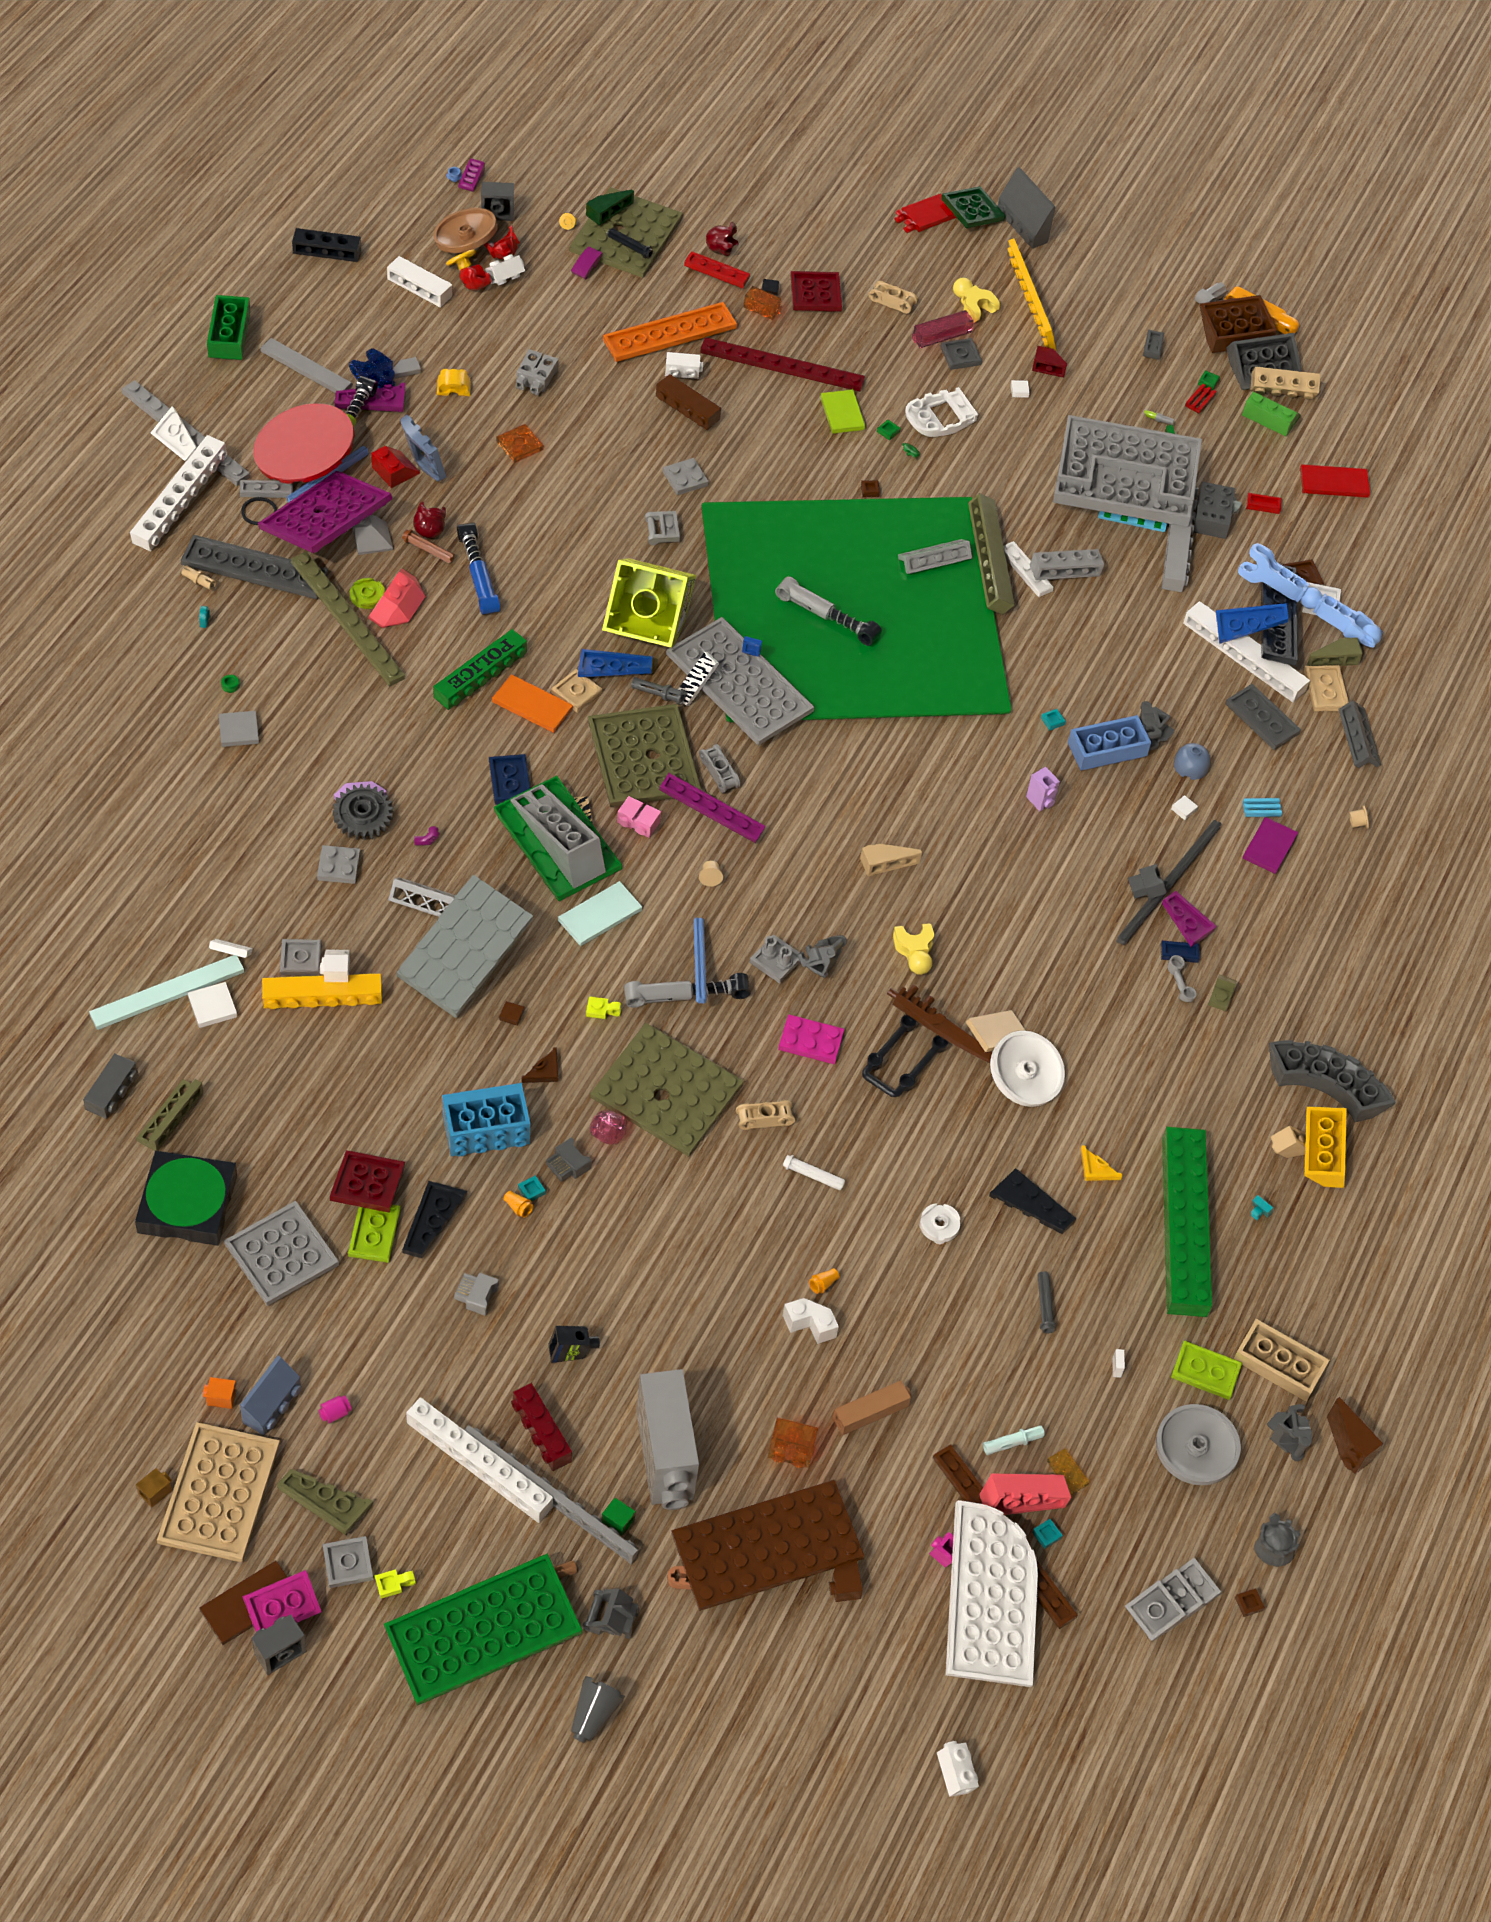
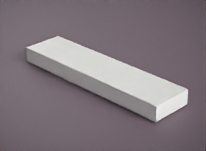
(1021, 564)

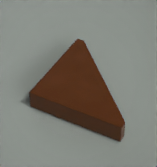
(1307, 571)
(544, 1070)

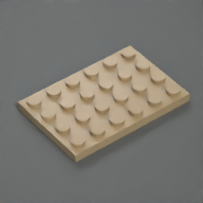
(218, 1492)

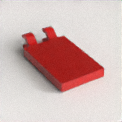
(924, 214)

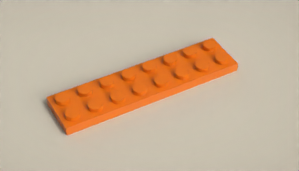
(669, 331)

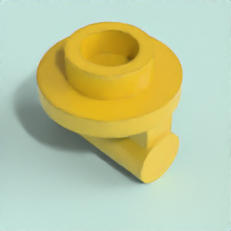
(567, 221)

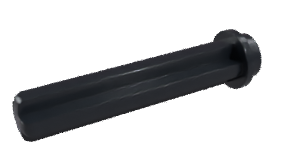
(646, 251)

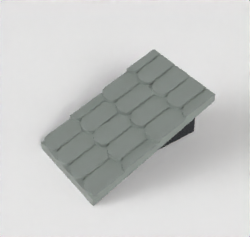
(464, 946)

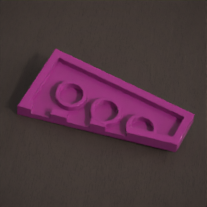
(385, 399)

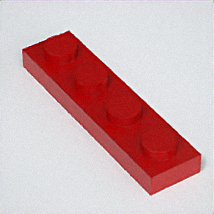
(717, 269)

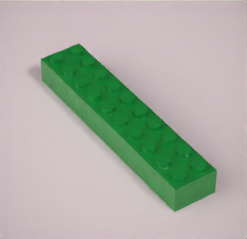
(1186, 1222)

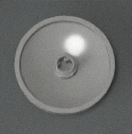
(1198, 1444)

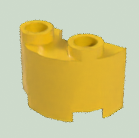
(453, 381)

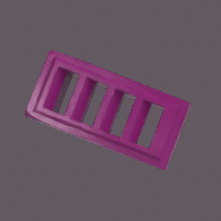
(469, 175)

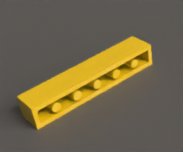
(314, 992)

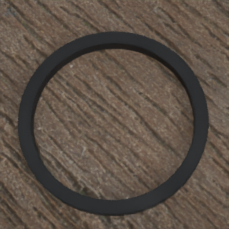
(252, 500)

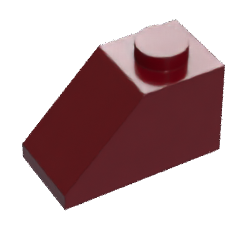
(1049, 362)

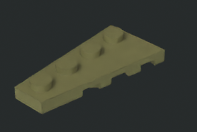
(330, 1504)

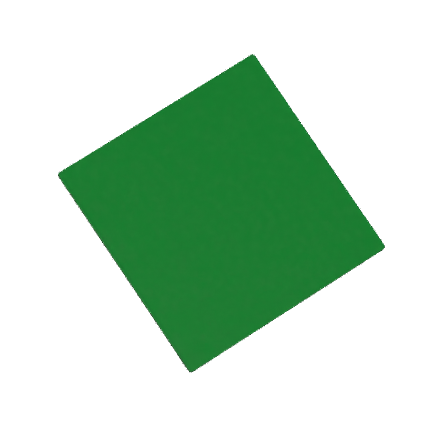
(936, 635)

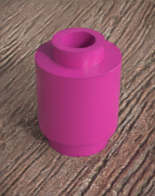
(334, 1409)

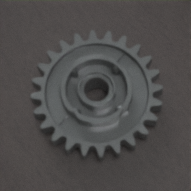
(351, 820)

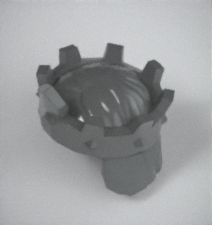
(1277, 1542)

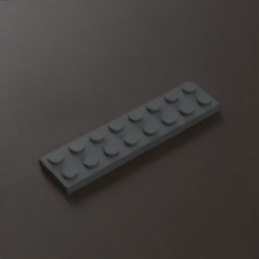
(246, 565)

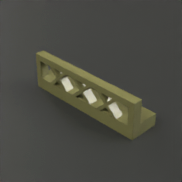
(173, 1117)

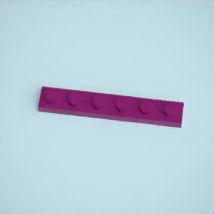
(712, 808)

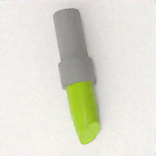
(1159, 417)

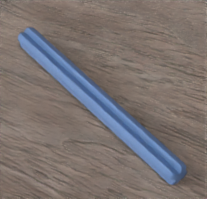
(346, 463)
(700, 966)

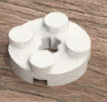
(937, 1233)

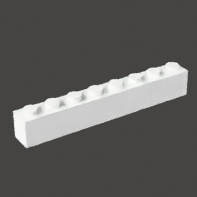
(1248, 654)

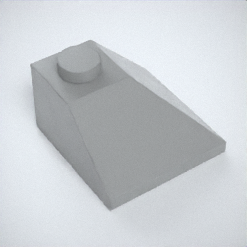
(372, 536)

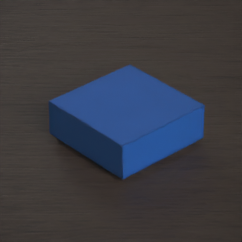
(752, 646)

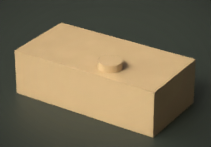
(1281, 1360)

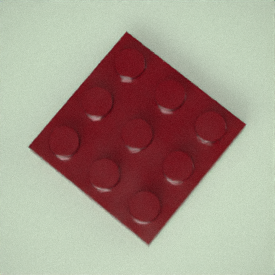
(815, 291)
(367, 1181)

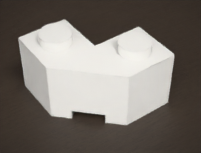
(335, 965)
(806, 1314)

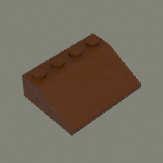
(1235, 321)

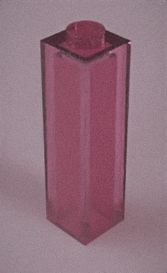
(942, 329)

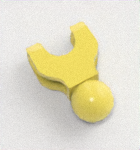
(975, 298)
(915, 947)

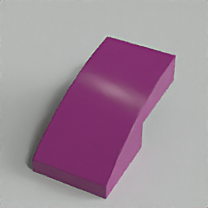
(586, 262)

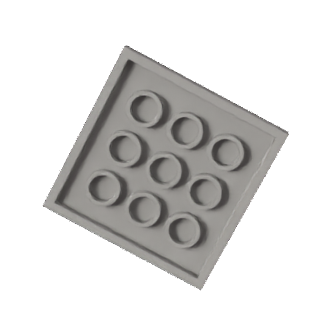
(281, 1253)

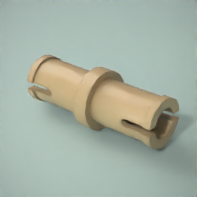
(199, 578)

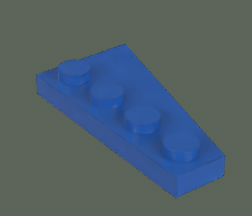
(1249, 620)
(611, 663)

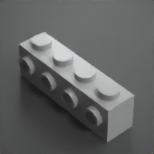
(1066, 564)

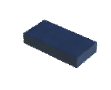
(1182, 949)

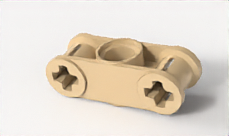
(893, 297)
(753, 1116)

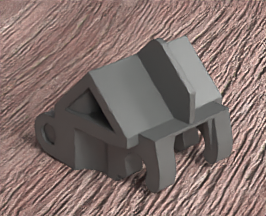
(1155, 724)
(823, 955)
(1291, 1431)
(618, 1614)

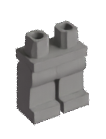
(536, 372)

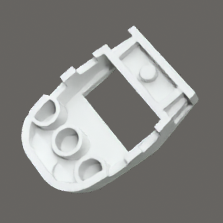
(926, 422)

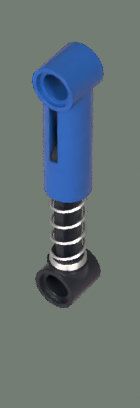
(487, 598)

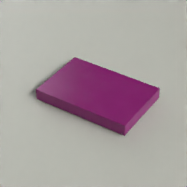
(1270, 845)

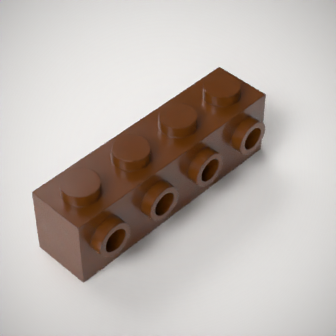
(688, 402)

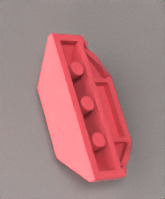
(398, 601)

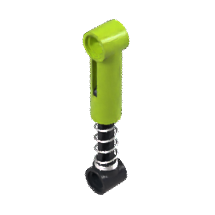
(364, 389)

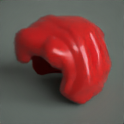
(475, 277)

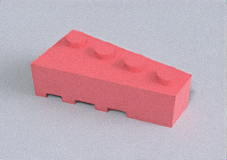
(1025, 1492)

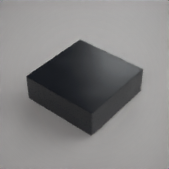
(770, 286)

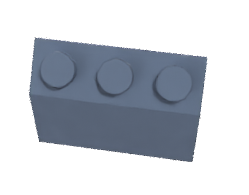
(270, 1396)

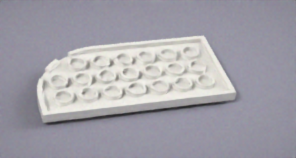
(991, 1598)

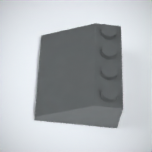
(1027, 209)
(1264, 352)

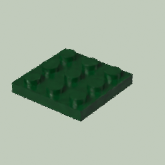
(973, 207)

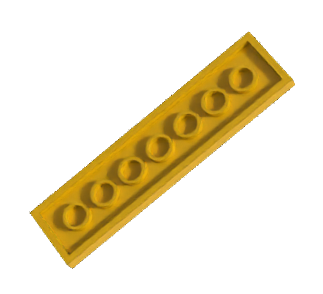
(1031, 295)

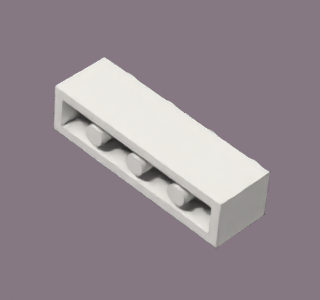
(419, 281)

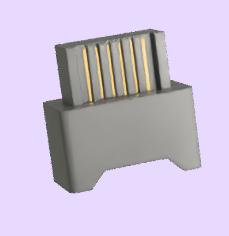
(476, 1291)

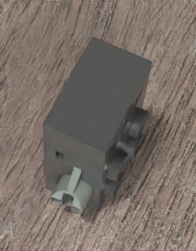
(1215, 509)

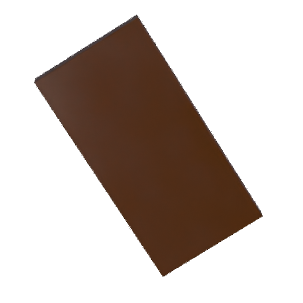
(228, 1612)

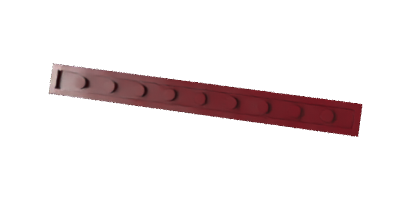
(782, 364)

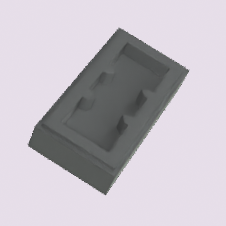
(1153, 344)

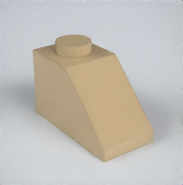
(1289, 1142)

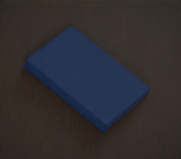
(508, 776)

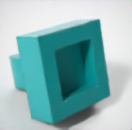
(1261, 1207)

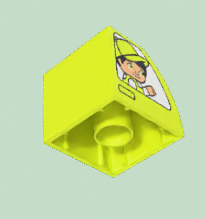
(648, 602)

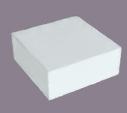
(1019, 388)
(1184, 807)
(1118, 1363)

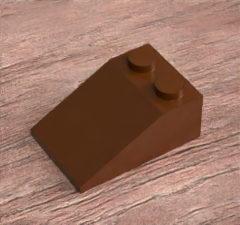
(1353, 1439)

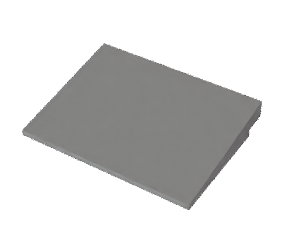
(1128, 470)

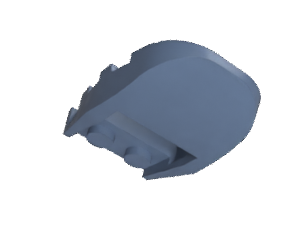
(431, 463)

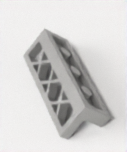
(936, 556)
(424, 891)

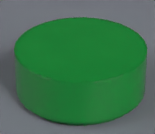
(230, 683)

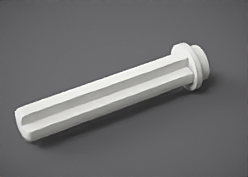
(813, 1172)

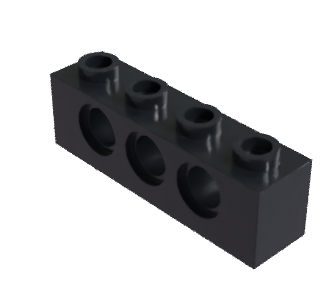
(326, 245)

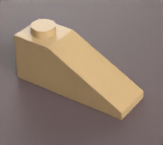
(884, 858)

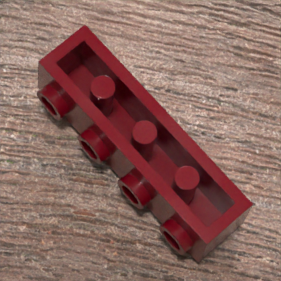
(542, 1427)

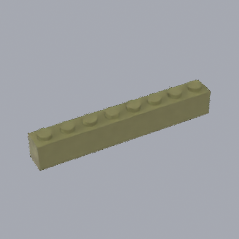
(991, 554)

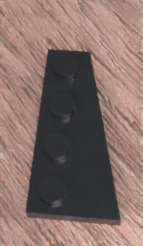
(1027, 1197)
(434, 1212)

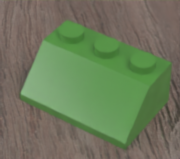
(1270, 414)

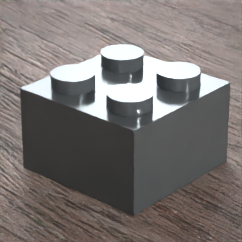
(498, 199)
(278, 1644)

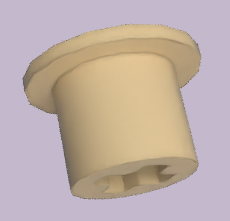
(1359, 818)
(710, 874)

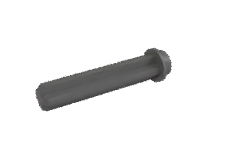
(1047, 1325)

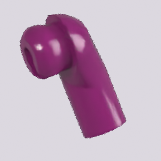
(429, 838)

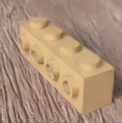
(1285, 382)

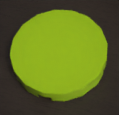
(366, 593)

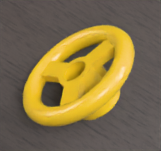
(462, 259)

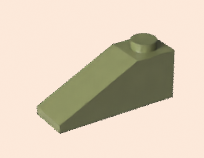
(1340, 652)

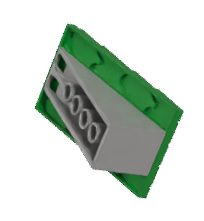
(557, 838)

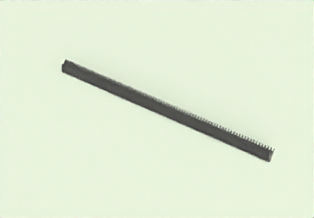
(1169, 881)

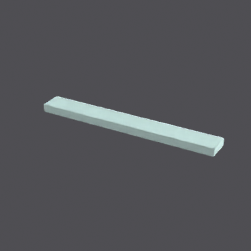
(166, 992)

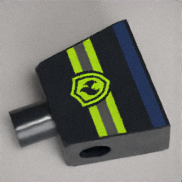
(571, 1343)

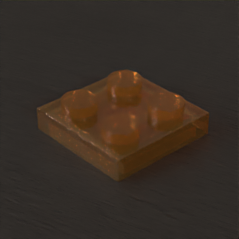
(519, 443)

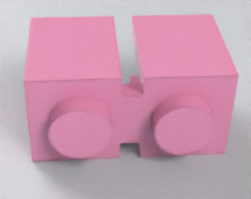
(642, 821)

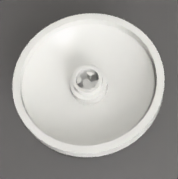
(1027, 1068)

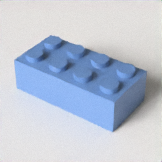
(1109, 742)

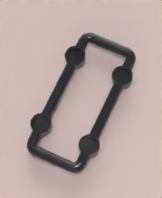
(906, 1081)

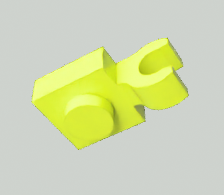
(599, 1008)
(390, 1583)

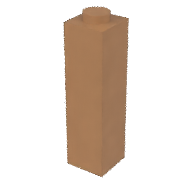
(872, 1407)

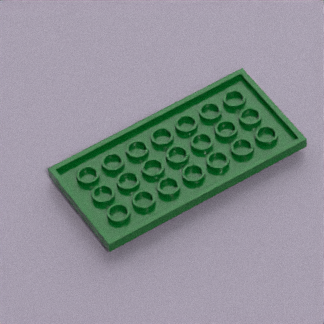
(482, 1629)

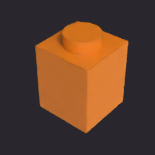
(220, 1392)

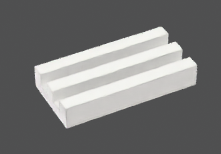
(230, 948)

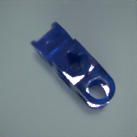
(377, 367)

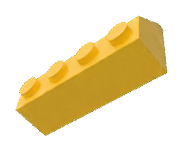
(1325, 1146)

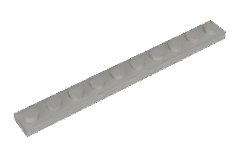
(157, 410)
(572, 1510)

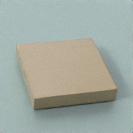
(576, 690)

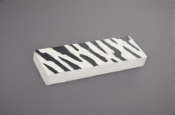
(698, 677)

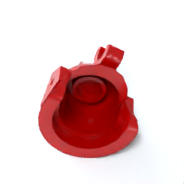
(505, 246)

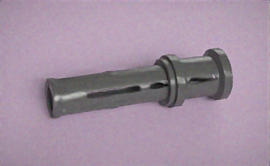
(666, 693)

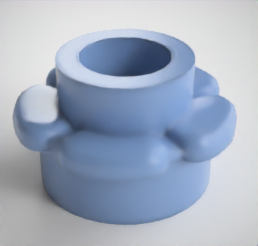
(454, 174)

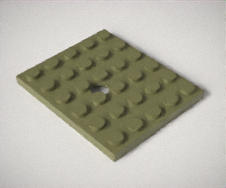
(643, 222)
(622, 747)
(695, 1088)

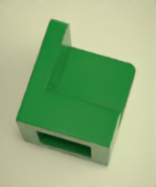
(618, 1516)

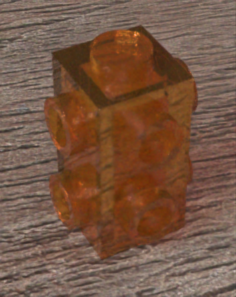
(762, 302)

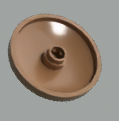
(465, 230)

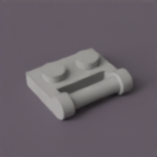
(668, 527)

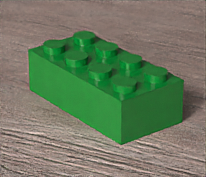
(228, 327)

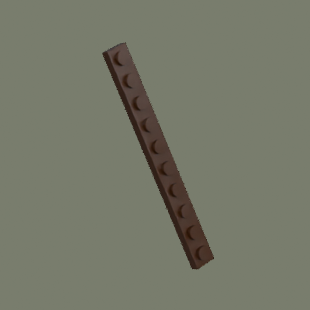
(969, 1489)

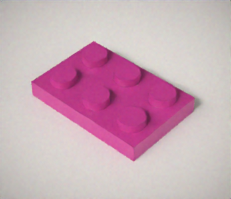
(811, 1039)
(285, 1597)

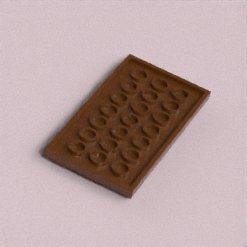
(767, 1545)

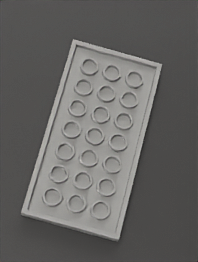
(742, 683)

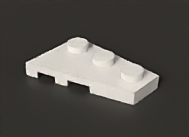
(174, 434)

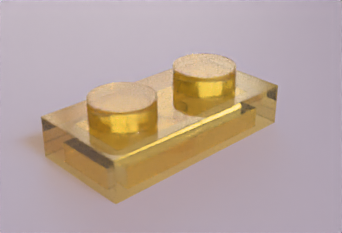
(1063, 1464)

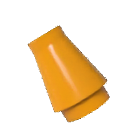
(519, 1204)
(822, 1281)

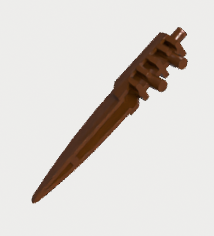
(937, 1023)

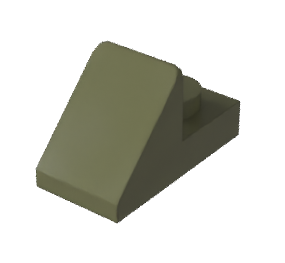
(1222, 992)

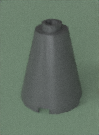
(594, 1708)

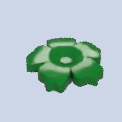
(911, 450)

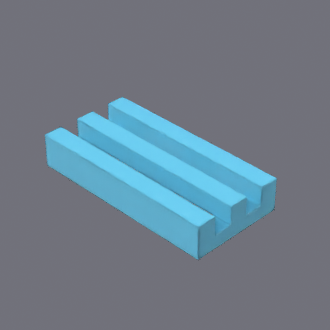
(1262, 804)

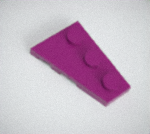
(1188, 919)

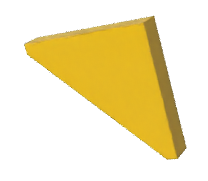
(1096, 1168)

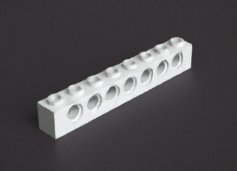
(178, 493)
(479, 1460)

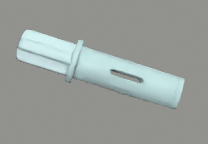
(1013, 1440)

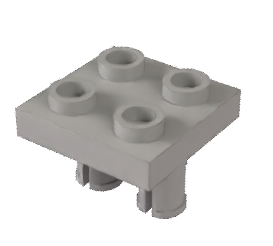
(775, 958)

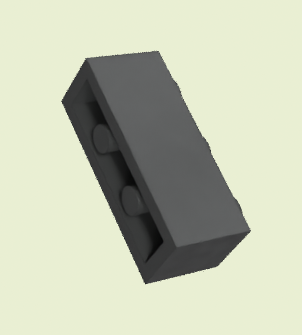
(110, 1086)

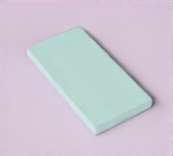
(600, 913)

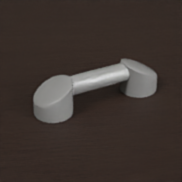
(1175, 965)

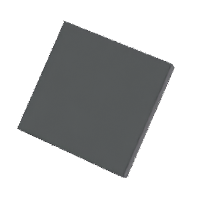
(961, 353)

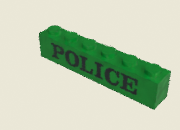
(480, 669)

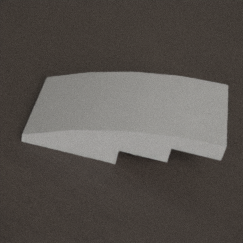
(1173, 1599)

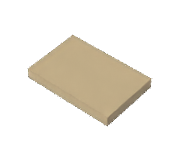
(1326, 687)
(993, 1027)

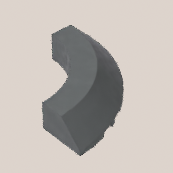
(1331, 1073)

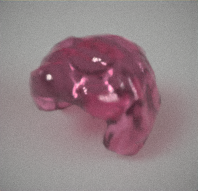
(608, 1127)

